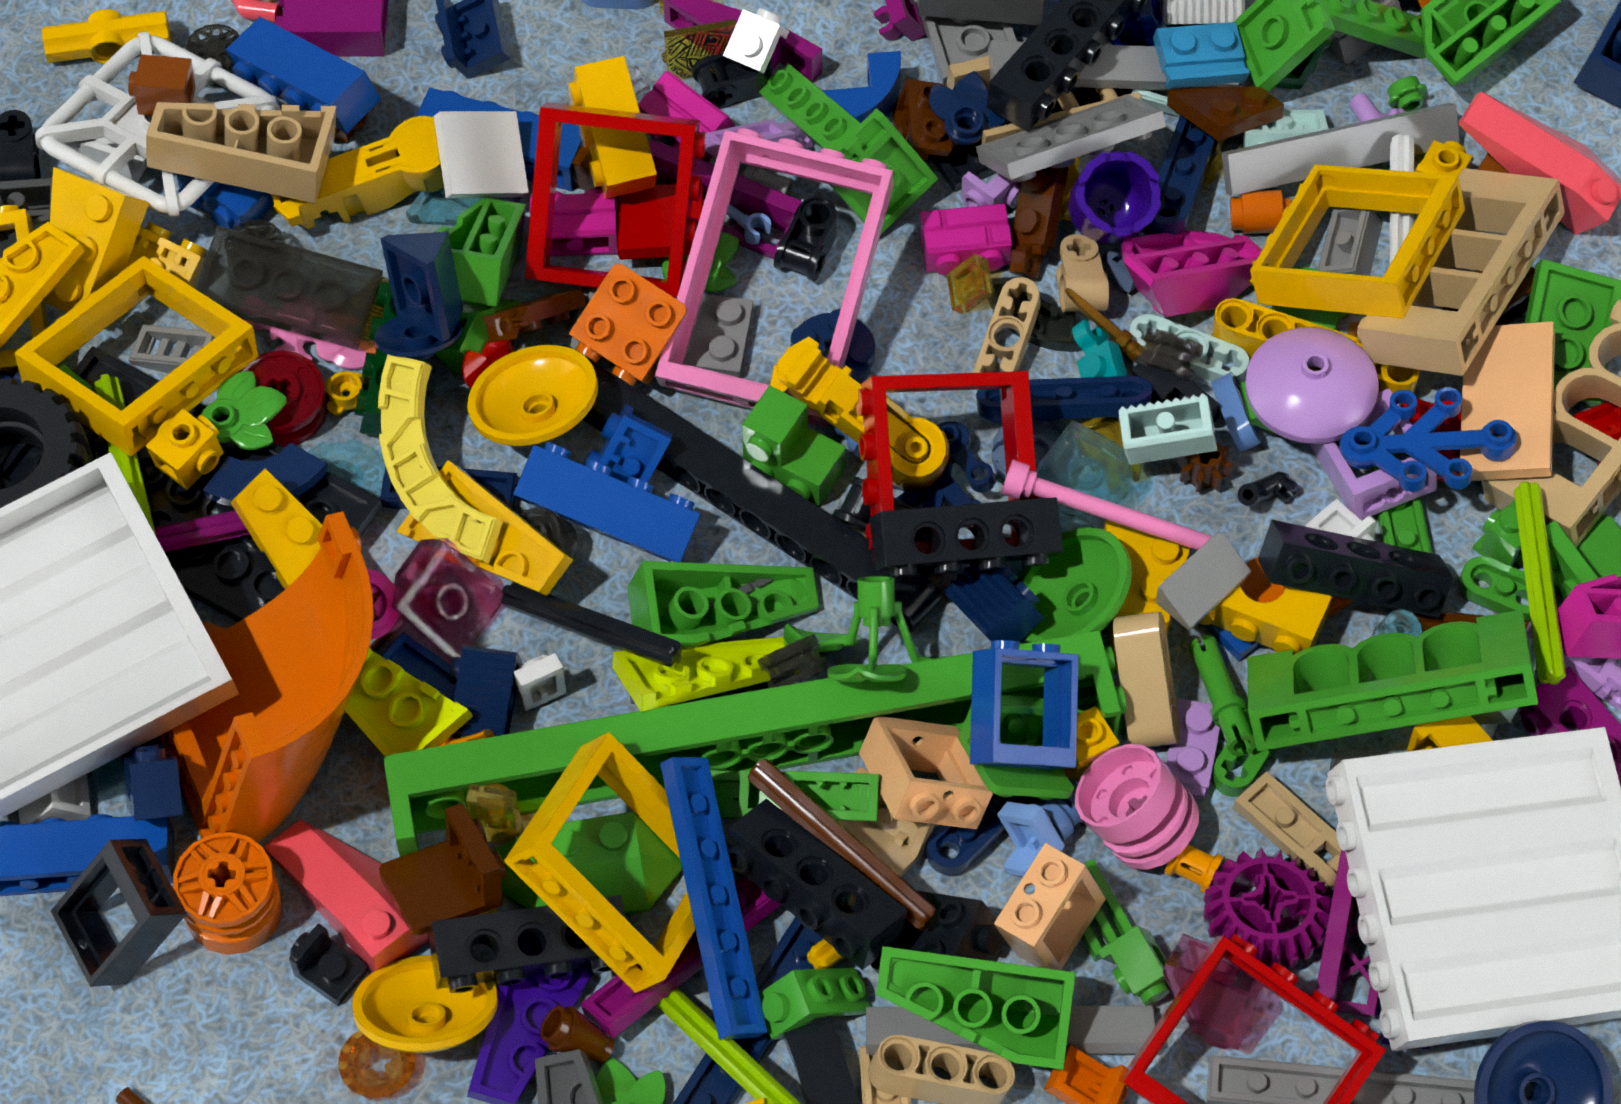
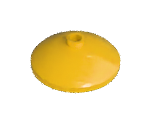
(532, 395)
(408, 1013)

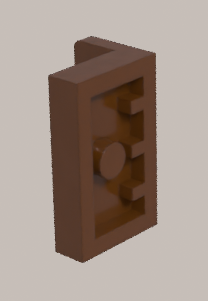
(917, 121)

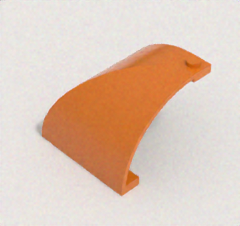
(294, 674)

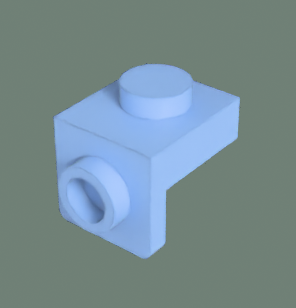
(1029, 830)

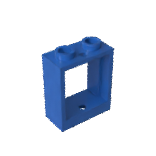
(1059, 707)

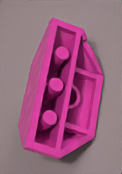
(1189, 269)

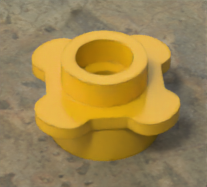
(340, 383)

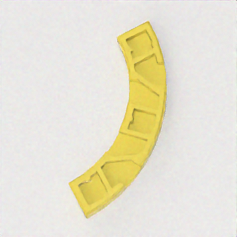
(414, 469)

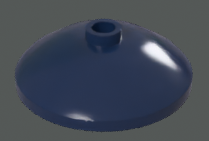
(1550, 1055)

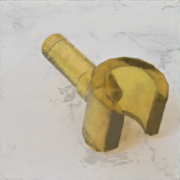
(1215, 167)

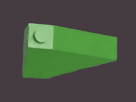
(995, 1004)

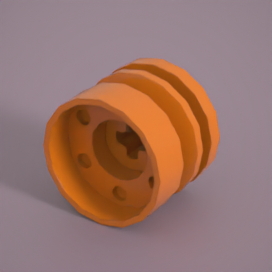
(228, 893)

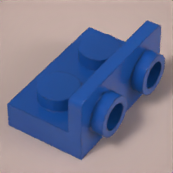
(631, 446)

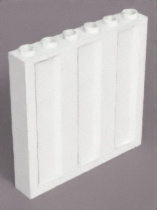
(91, 635)
(1486, 883)

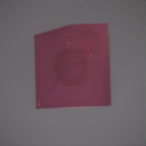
(444, 596)
(1225, 1002)

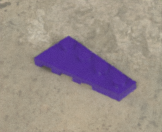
(513, 1034)

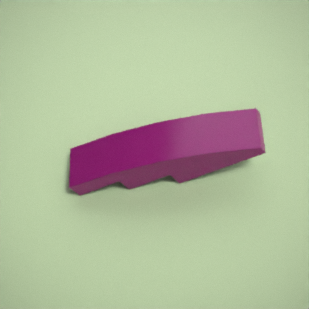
(793, 50)

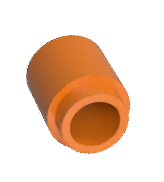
(1257, 211)

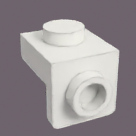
(755, 39)
(1341, 520)

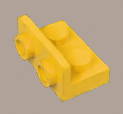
(180, 260)

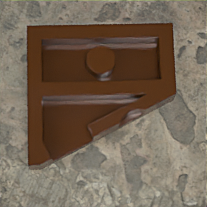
(1226, 110)

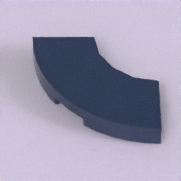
(291, 467)

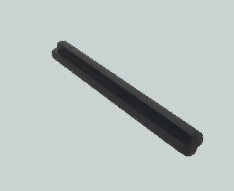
(593, 624)

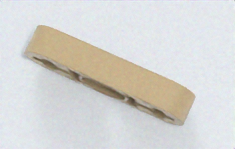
(1028, 312)

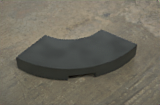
(1052, 326)

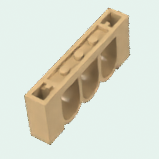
(1448, 340)
(1574, 506)

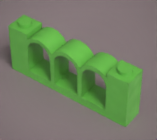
(1390, 681)

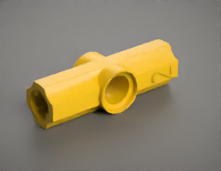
(101, 35)

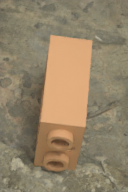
(893, 755)
(1052, 919)

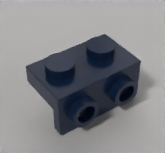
(472, 35)

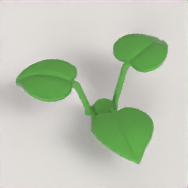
(876, 607)

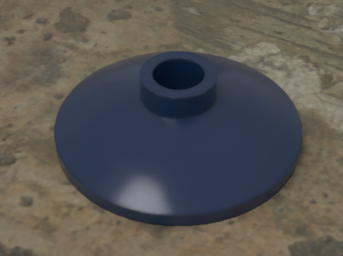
(406, 340)

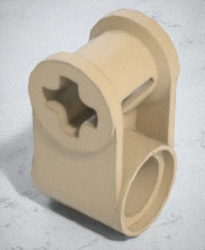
(1082, 273)

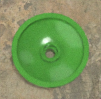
(1080, 585)

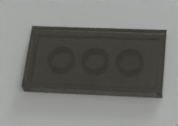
(289, 287)

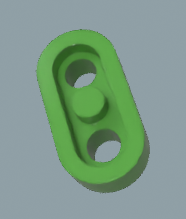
(1504, 584)

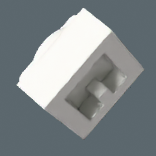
(539, 681)

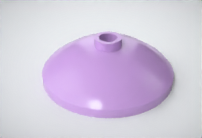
(1306, 402)

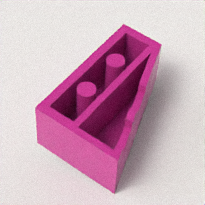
(1592, 619)

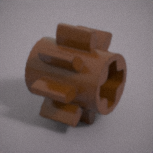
(1205, 469)

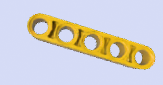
(1258, 324)

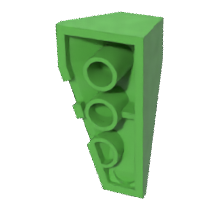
(677, 595)

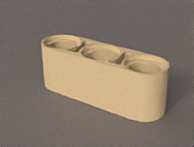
(1146, 679)
(921, 1083)

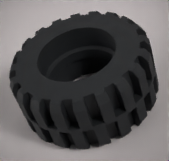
(46, 422)

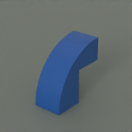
(882, 88)

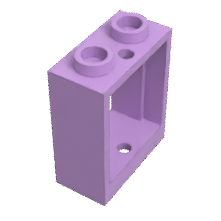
(1372, 491)

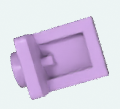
(998, 191)

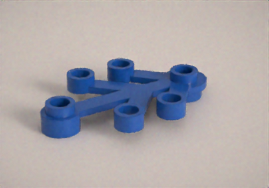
(1423, 443)

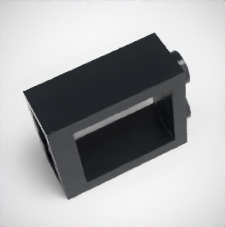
(149, 895)

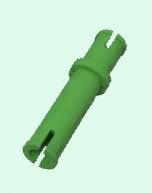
(1227, 708)

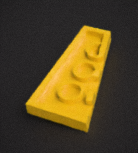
(279, 526)
(520, 549)

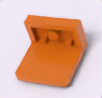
(628, 324)

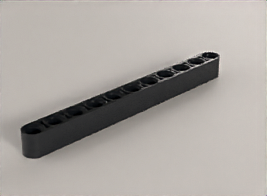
(760, 500)

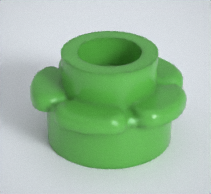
(1407, 94)

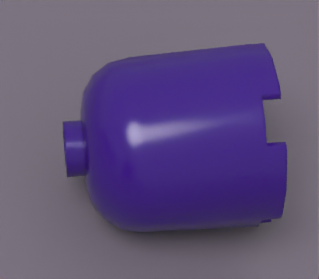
(1125, 186)

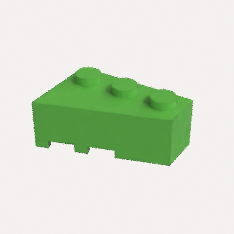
(486, 248)

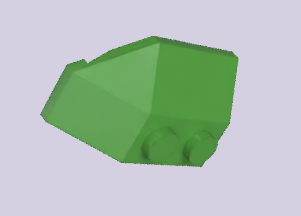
(1472, 34)
(614, 855)

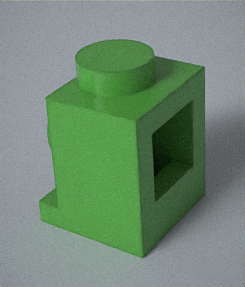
(1501, 537)
(1138, 964)

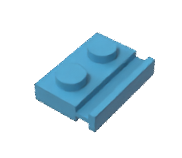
(1201, 55)

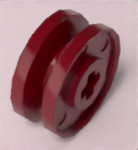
(304, 391)

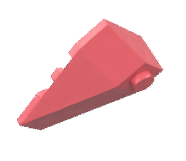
(1534, 149)
(346, 893)

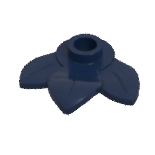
(964, 106)

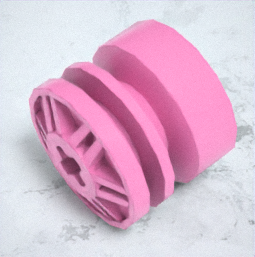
(1137, 806)

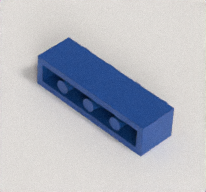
(302, 73)
(528, 122)
(607, 504)
(57, 851)

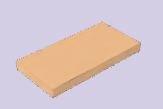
(1515, 384)

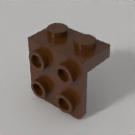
(448, 877)

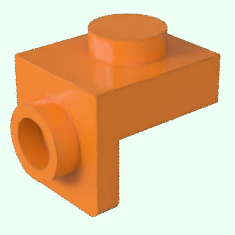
(1086, 1081)

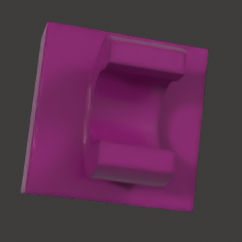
(903, 19)

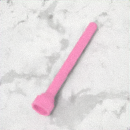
(1024, 482)

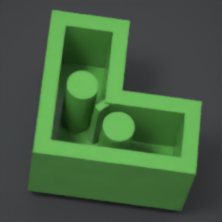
(786, 449)

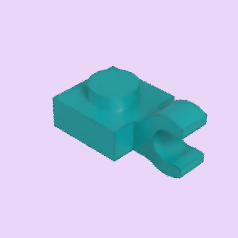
(1101, 356)

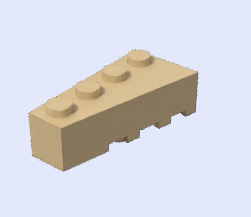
(243, 146)

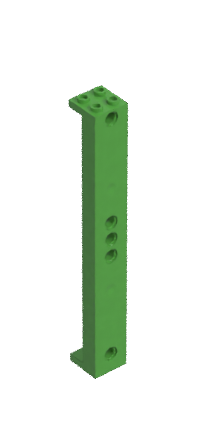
(781, 724)

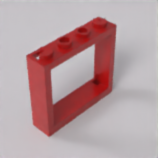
(545, 182)
(875, 446)
(1280, 982)

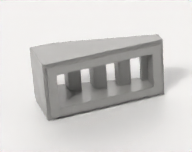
(168, 336)

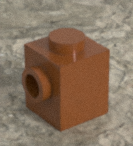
(161, 81)

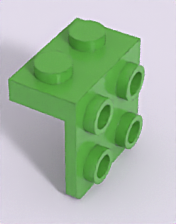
(1592, 559)
(1020, 725)

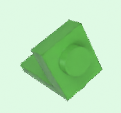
(812, 994)

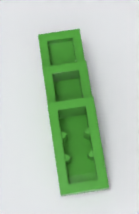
(840, 794)

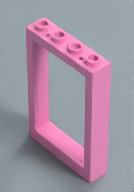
(788, 158)

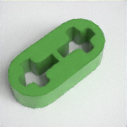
(1253, 765)

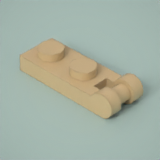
(1290, 826)

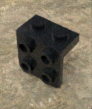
(957, 929)

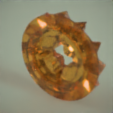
(356, 1056)

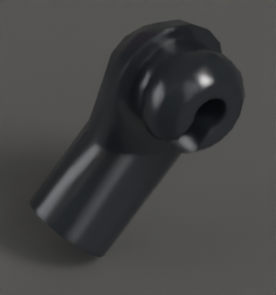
(1266, 488)

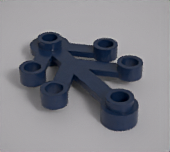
(945, 486)

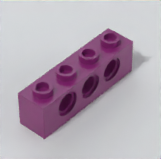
(1572, 704)

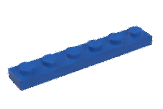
(713, 898)

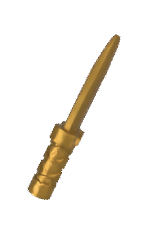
(1123, 338)

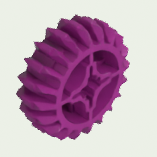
(1286, 894)

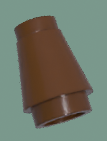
(570, 1030)

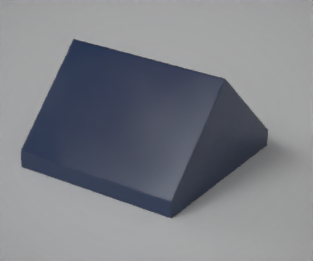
(424, 281)

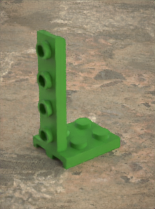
(1284, 32)
(837, 130)

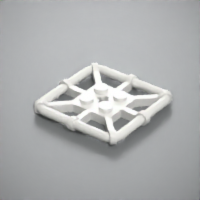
(129, 129)

